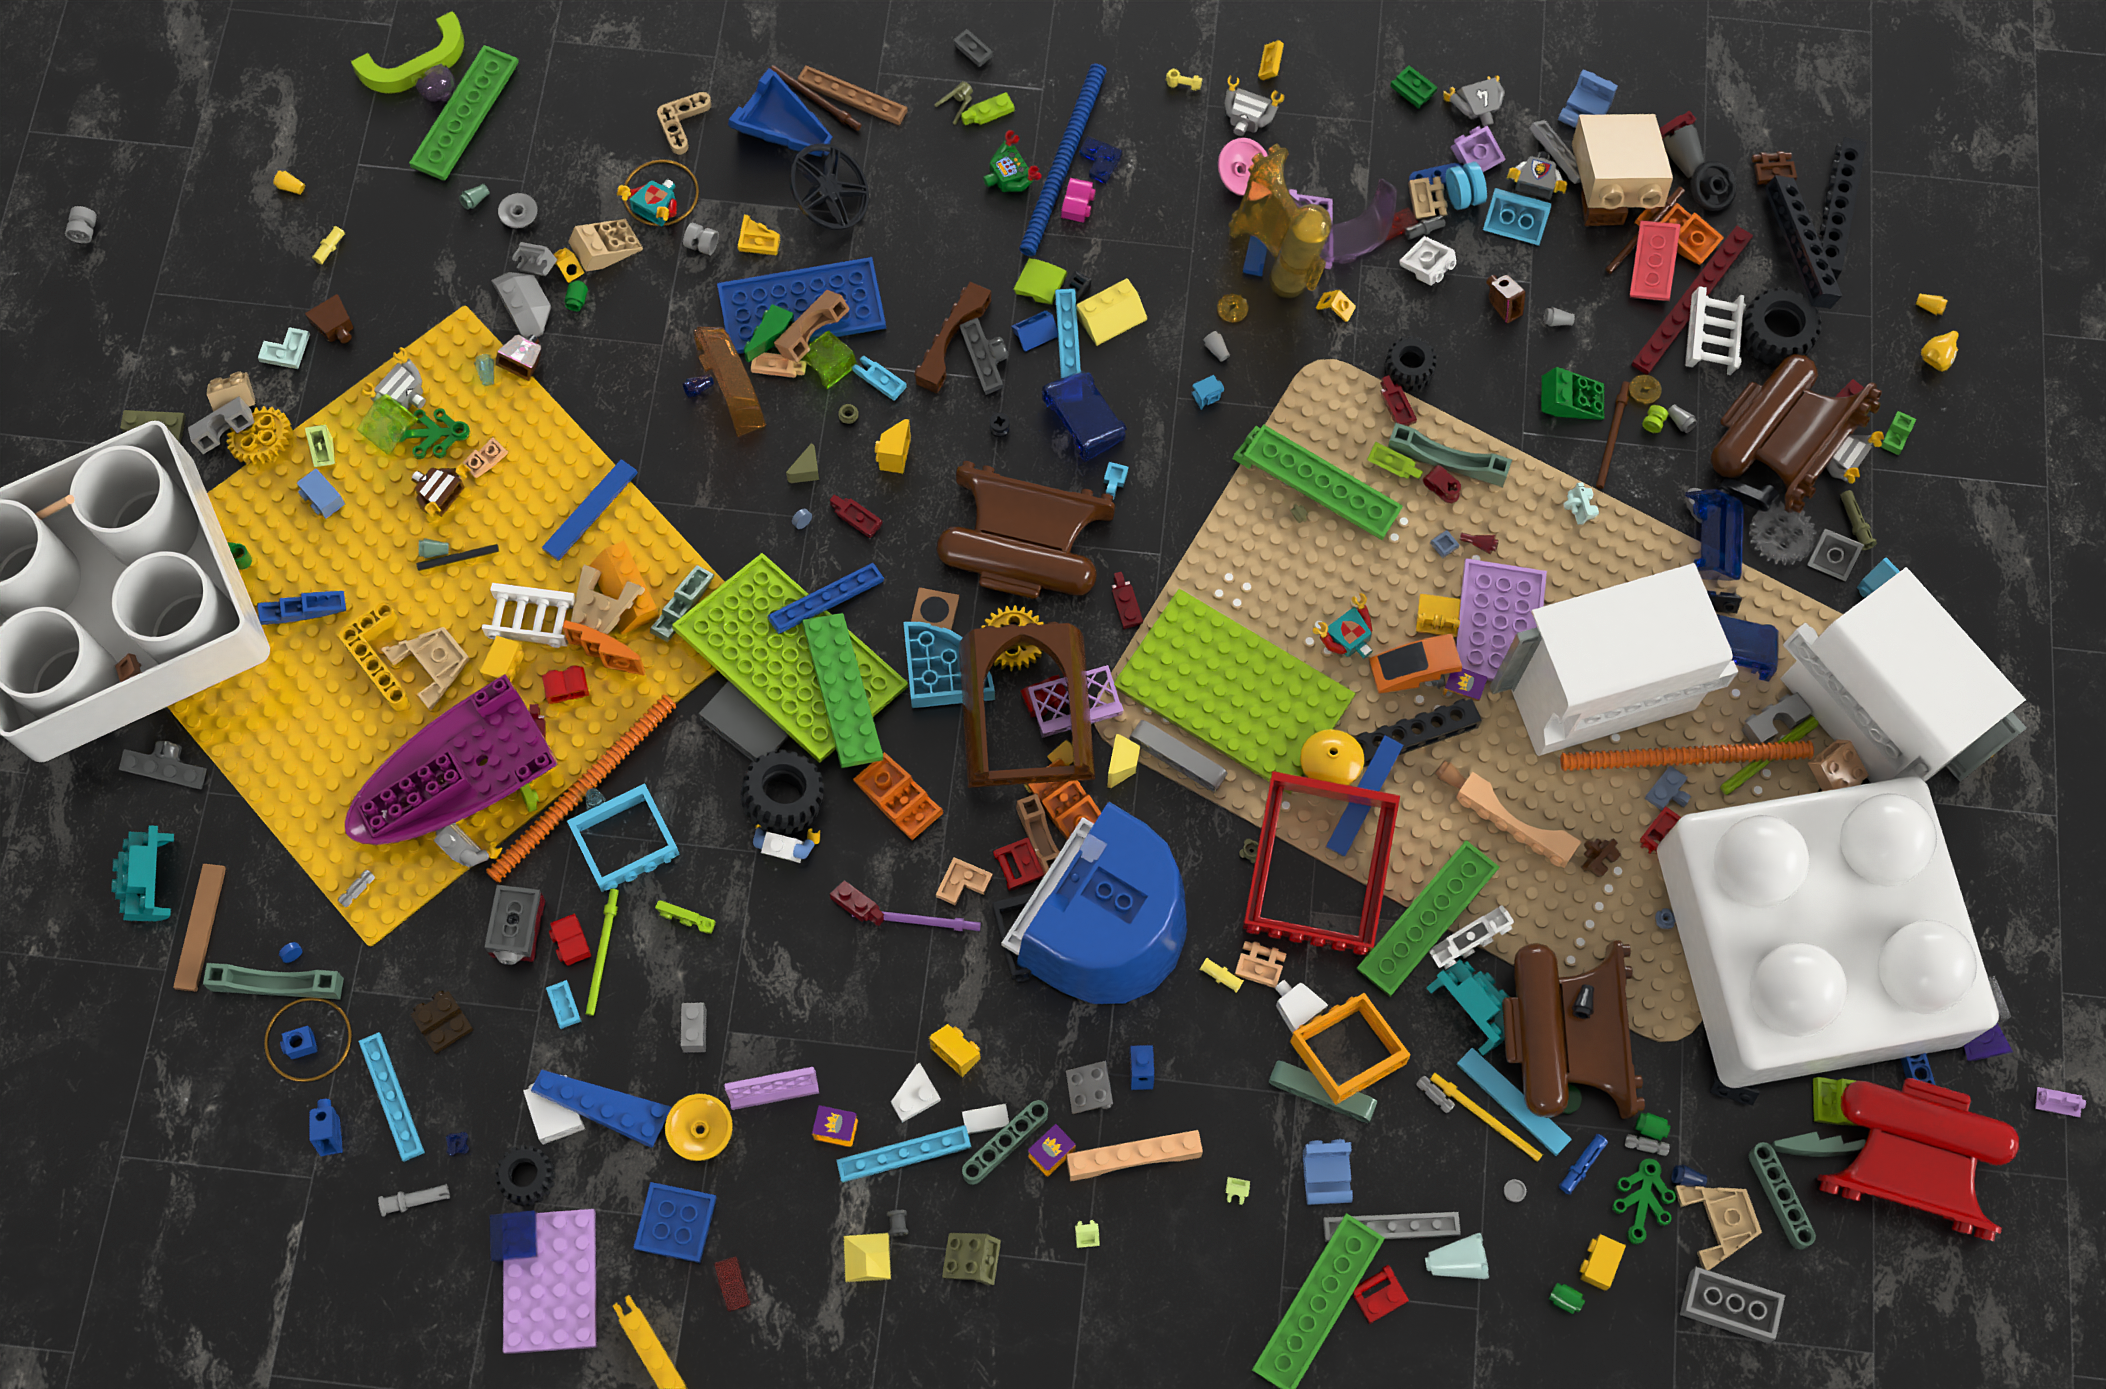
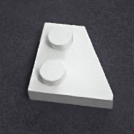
(915, 1095)

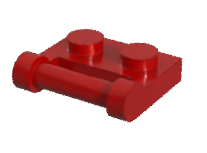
(1025, 861)
(1383, 1300)

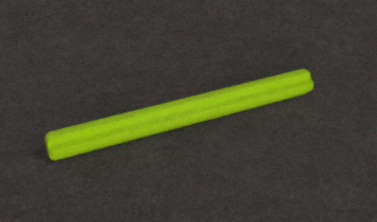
(1754, 767)

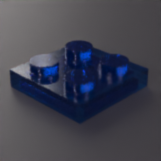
(513, 1236)

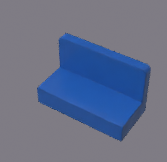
(1255, 257)
(1036, 330)

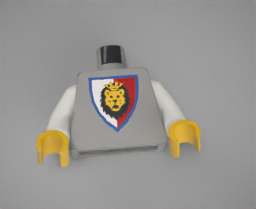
(1538, 176)

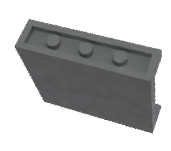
(742, 723)

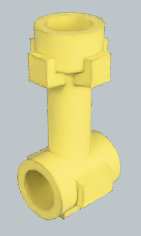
(1173, 79)

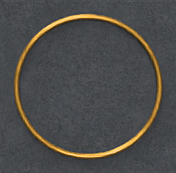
(663, 161)
(326, 1073)

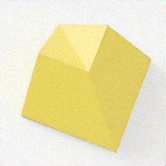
(1123, 760)
(867, 1257)

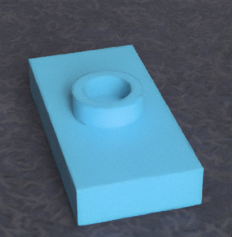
(563, 1004)

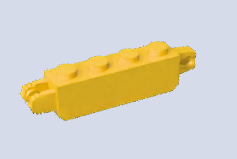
(649, 1347)

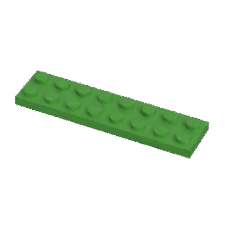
(464, 113)
(1322, 482)
(842, 690)
(1428, 918)
(1318, 1303)

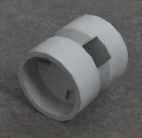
(80, 224)
(700, 238)

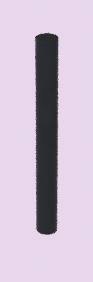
(457, 557)

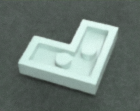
(286, 354)

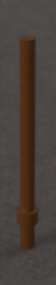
(843, 116)
(1670, 203)
(1621, 402)

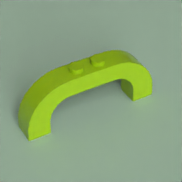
(406, 75)

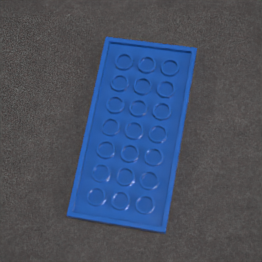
(796, 290)

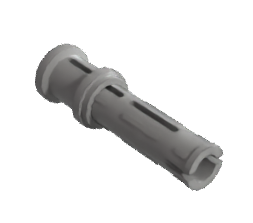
(403, 1201)

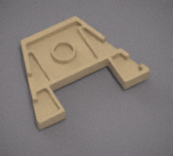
(597, 609)
(439, 657)
(1730, 1218)

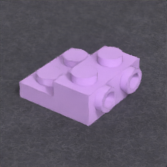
(1478, 147)

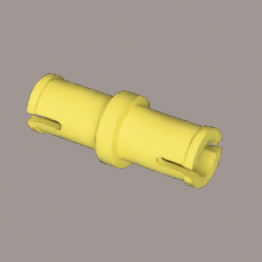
(328, 245)
(1221, 975)

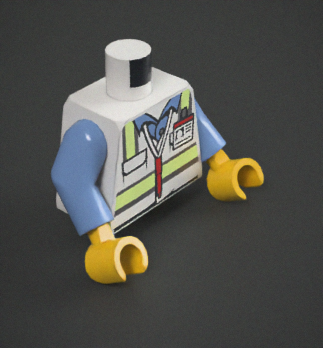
(784, 846)

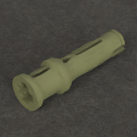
(1860, 528)

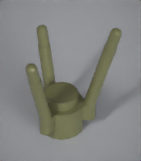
(960, 93)

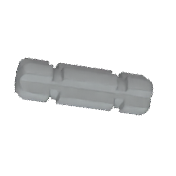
(356, 888)
(1435, 1094)
(1647, 1145)

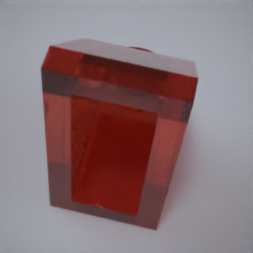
(732, 1283)

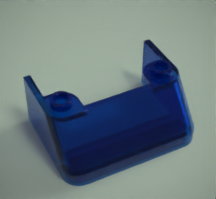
(1719, 534)

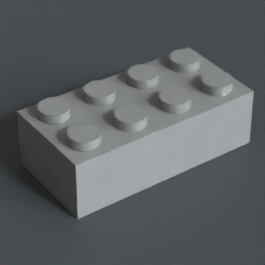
(1732, 1305)

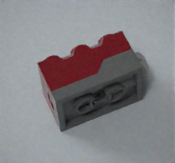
(514, 924)

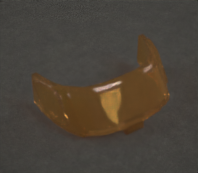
(732, 378)

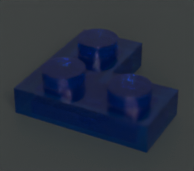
(1105, 158)

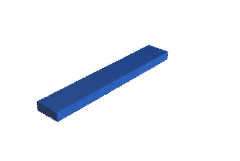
(589, 510)
(825, 598)
(1373, 780)

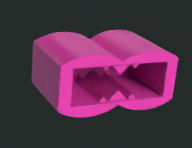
(1077, 200)

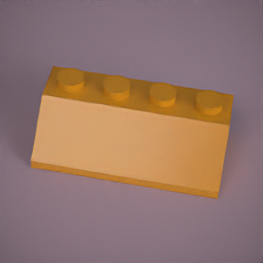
(617, 569)

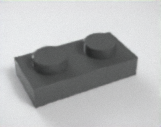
(973, 48)

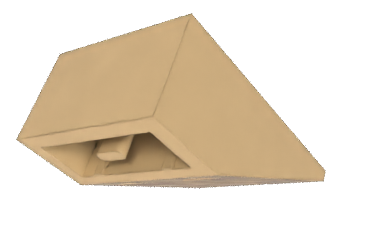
(603, 243)

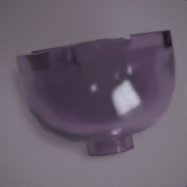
(437, 84)

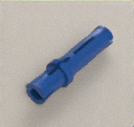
(1578, 1171)

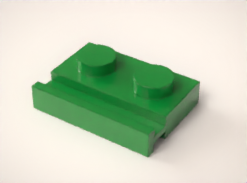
(1413, 86)

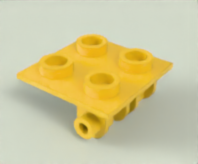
(1438, 615)

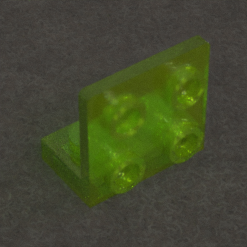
(830, 358)
(386, 423)

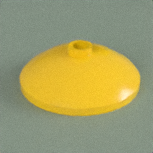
(1339, 768)
(691, 1114)

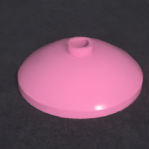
(1238, 154)

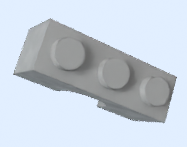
(207, 431)
(1790, 710)

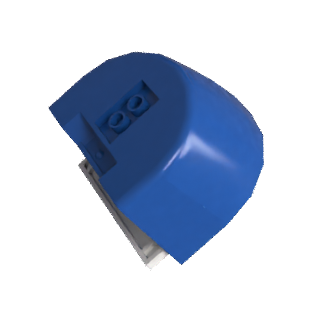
(1105, 913)

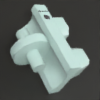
(1579, 503)

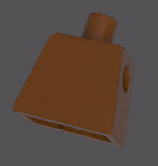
(331, 320)

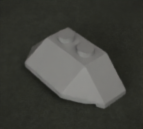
(524, 302)

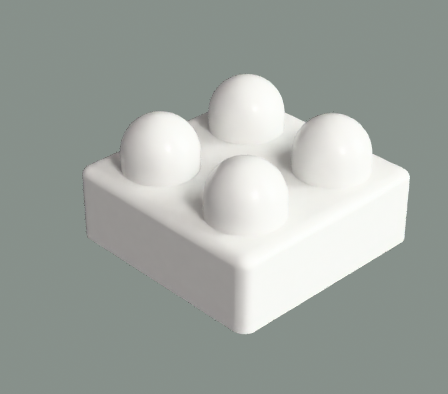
(113, 575)
(1825, 931)

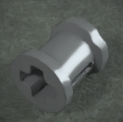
(897, 1223)

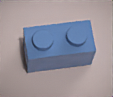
(320, 493)

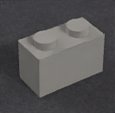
(693, 1027)

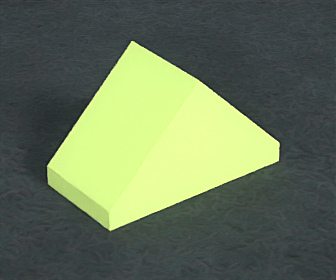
(320, 445)

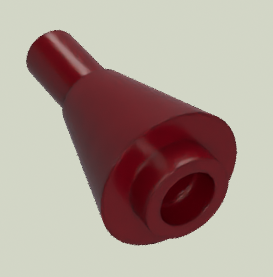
(1484, 542)

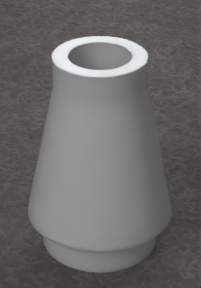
(1557, 317)
(1216, 345)
(1683, 419)

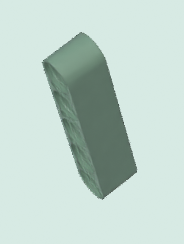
(1308, 1087)
(999, 1151)
(1781, 1207)

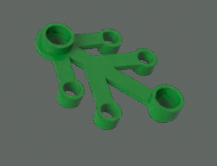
(434, 432)
(1644, 1197)

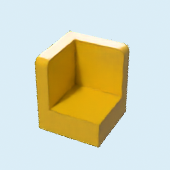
(1063, 751)

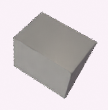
(1835, 554)

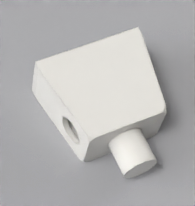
(1298, 1005)

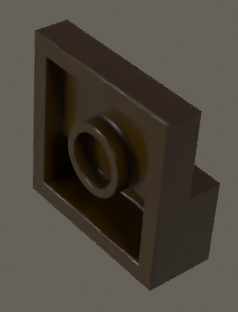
(441, 1021)

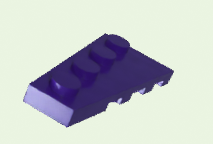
(1988, 1045)

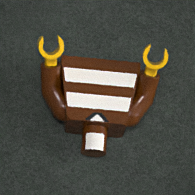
(439, 488)

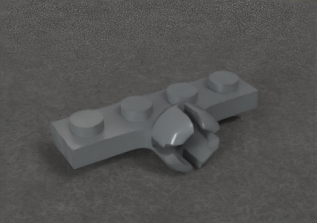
(985, 354)
(163, 765)

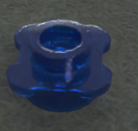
(451, 1141)

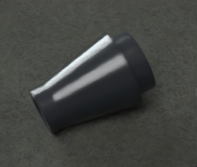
(1584, 1003)

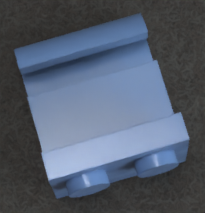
(1590, 97)
(1327, 1172)

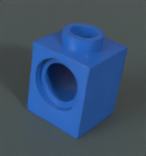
(307, 1046)

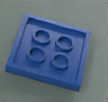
(675, 1222)

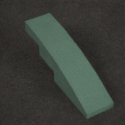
(684, 599)
(1811, 1146)

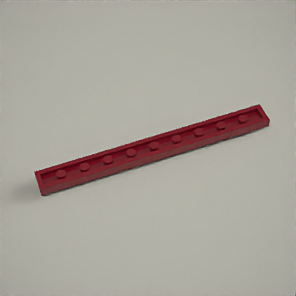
(1680, 314)

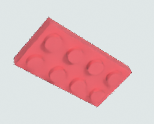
(1655, 260)

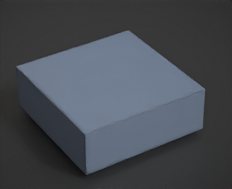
(1444, 544)

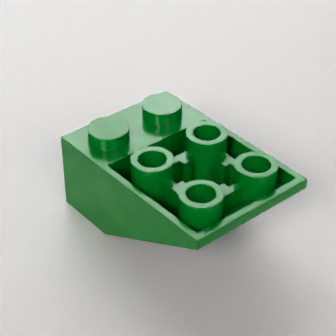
(1572, 395)

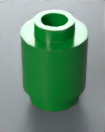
(576, 295)
(1652, 1126)
(1567, 1298)

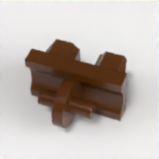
(1597, 852)

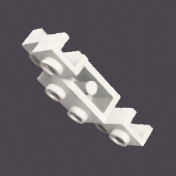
(1471, 936)

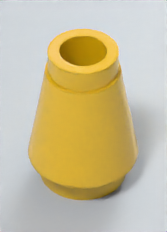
(287, 182)
(1932, 303)

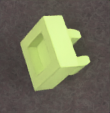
(1237, 1187)
(1087, 1234)

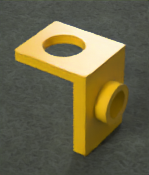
(565, 258)
(1338, 303)

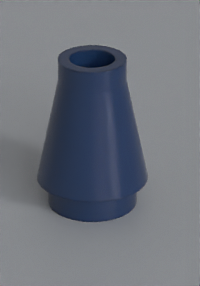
(1688, 1177)

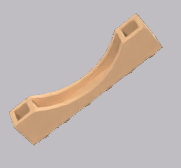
(1555, 844)
(1154, 1150)

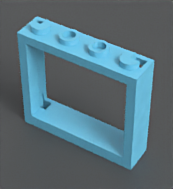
(610, 809)

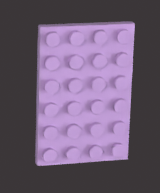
(1493, 610)
(553, 1296)

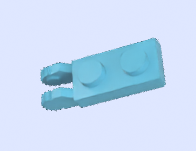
(880, 378)

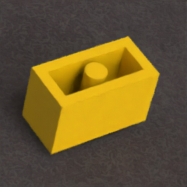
(502, 659)
(1602, 1262)

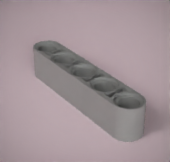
(1178, 755)

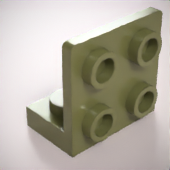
(971, 1257)

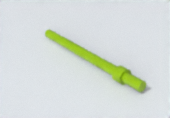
(610, 911)

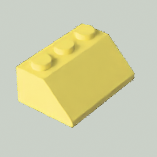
(1111, 312)

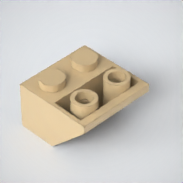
(223, 391)

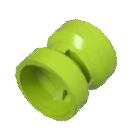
(1655, 417)

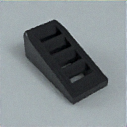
(1079, 282)

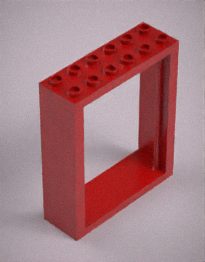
(1377, 875)

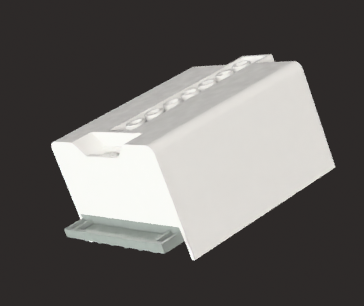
(1616, 659)
(1904, 685)

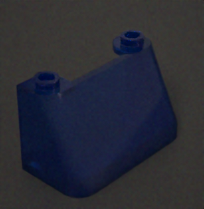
(1084, 413)
(1752, 645)

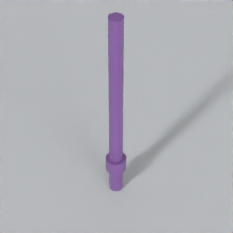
(958, 924)

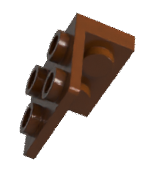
(1603, 216)

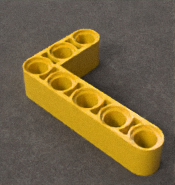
(370, 658)

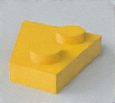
(757, 238)

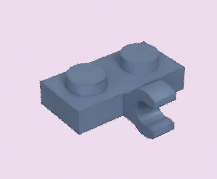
(1668, 788)

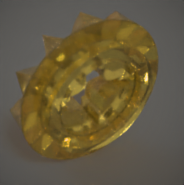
(1236, 314)
(1646, 382)

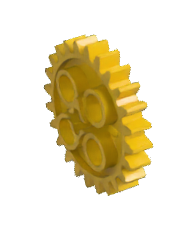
(261, 438)
(1022, 619)

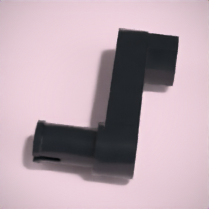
(1757, 499)

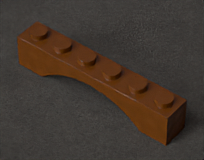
(971, 305)

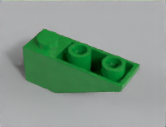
(773, 325)

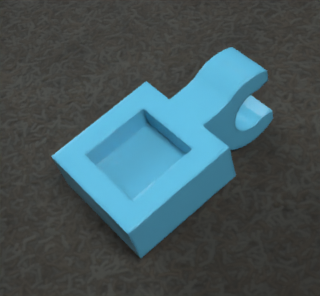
(1114, 477)

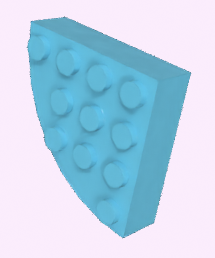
(935, 666)

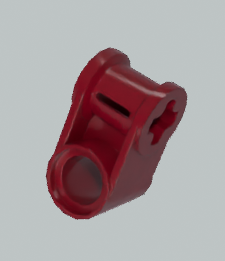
(1443, 484)

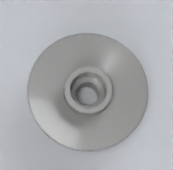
(517, 204)

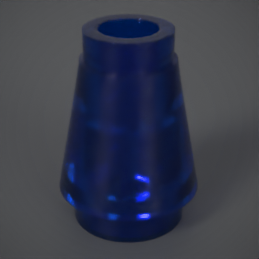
(697, 385)

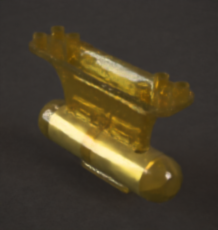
(1289, 232)

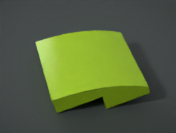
(1040, 281)
(1827, 1100)

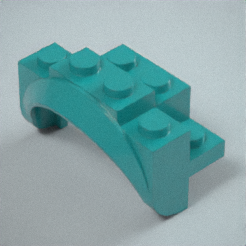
(137, 875)
(1478, 997)

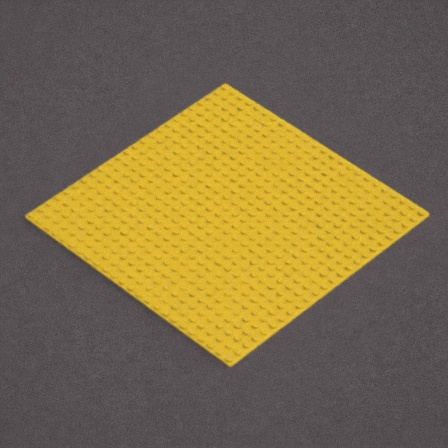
(309, 720)

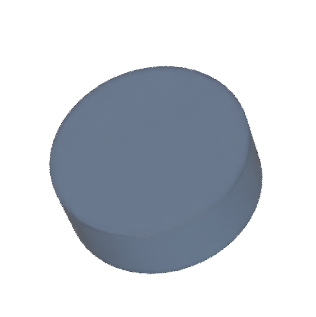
(801, 518)

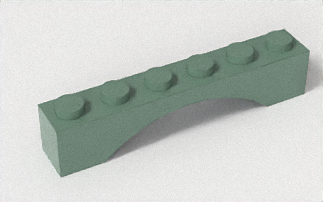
(1484, 467)
(251, 981)

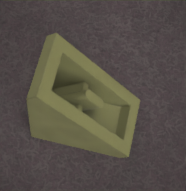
(805, 467)

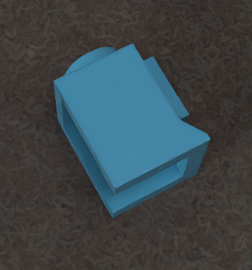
(1207, 391)

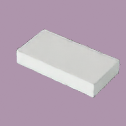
(985, 1119)

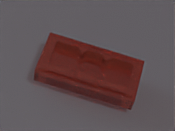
(1401, 221)

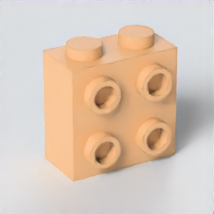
(1838, 766)

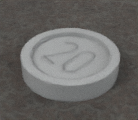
(1514, 1190)

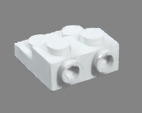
(1429, 260)

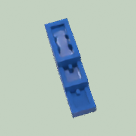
(301, 608)

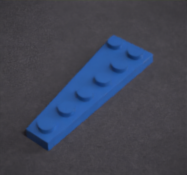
(616, 1110)

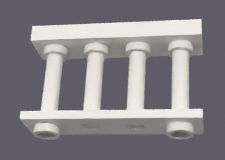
(1697, 335)
(523, 596)

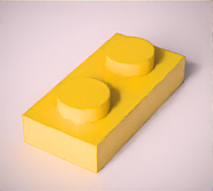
(1271, 60)

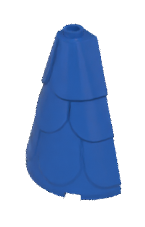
(779, 117)

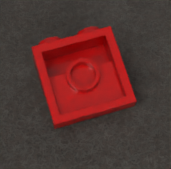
(1659, 829)

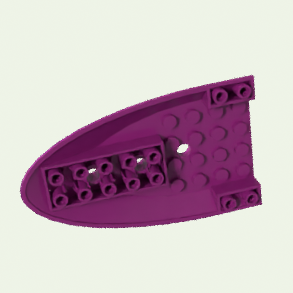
(438, 771)

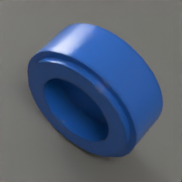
(290, 952)

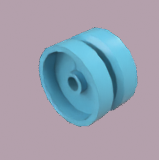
(1466, 185)

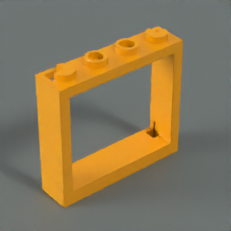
(1378, 1024)

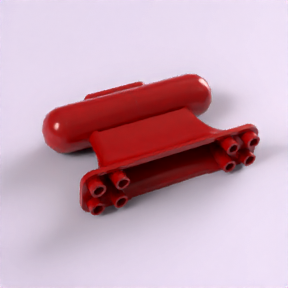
(1922, 1151)

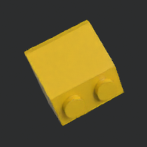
(893, 447)
(954, 1049)

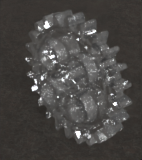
(1772, 543)

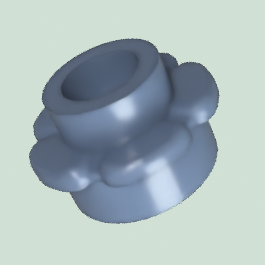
(1665, 924)

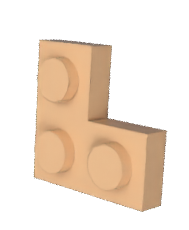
(962, 875)

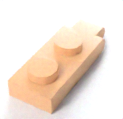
(777, 365)

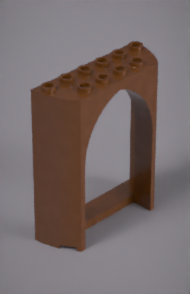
(978, 653)

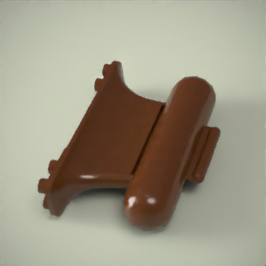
(1790, 428)
(1024, 534)
(1565, 1048)

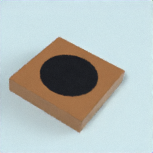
(935, 608)

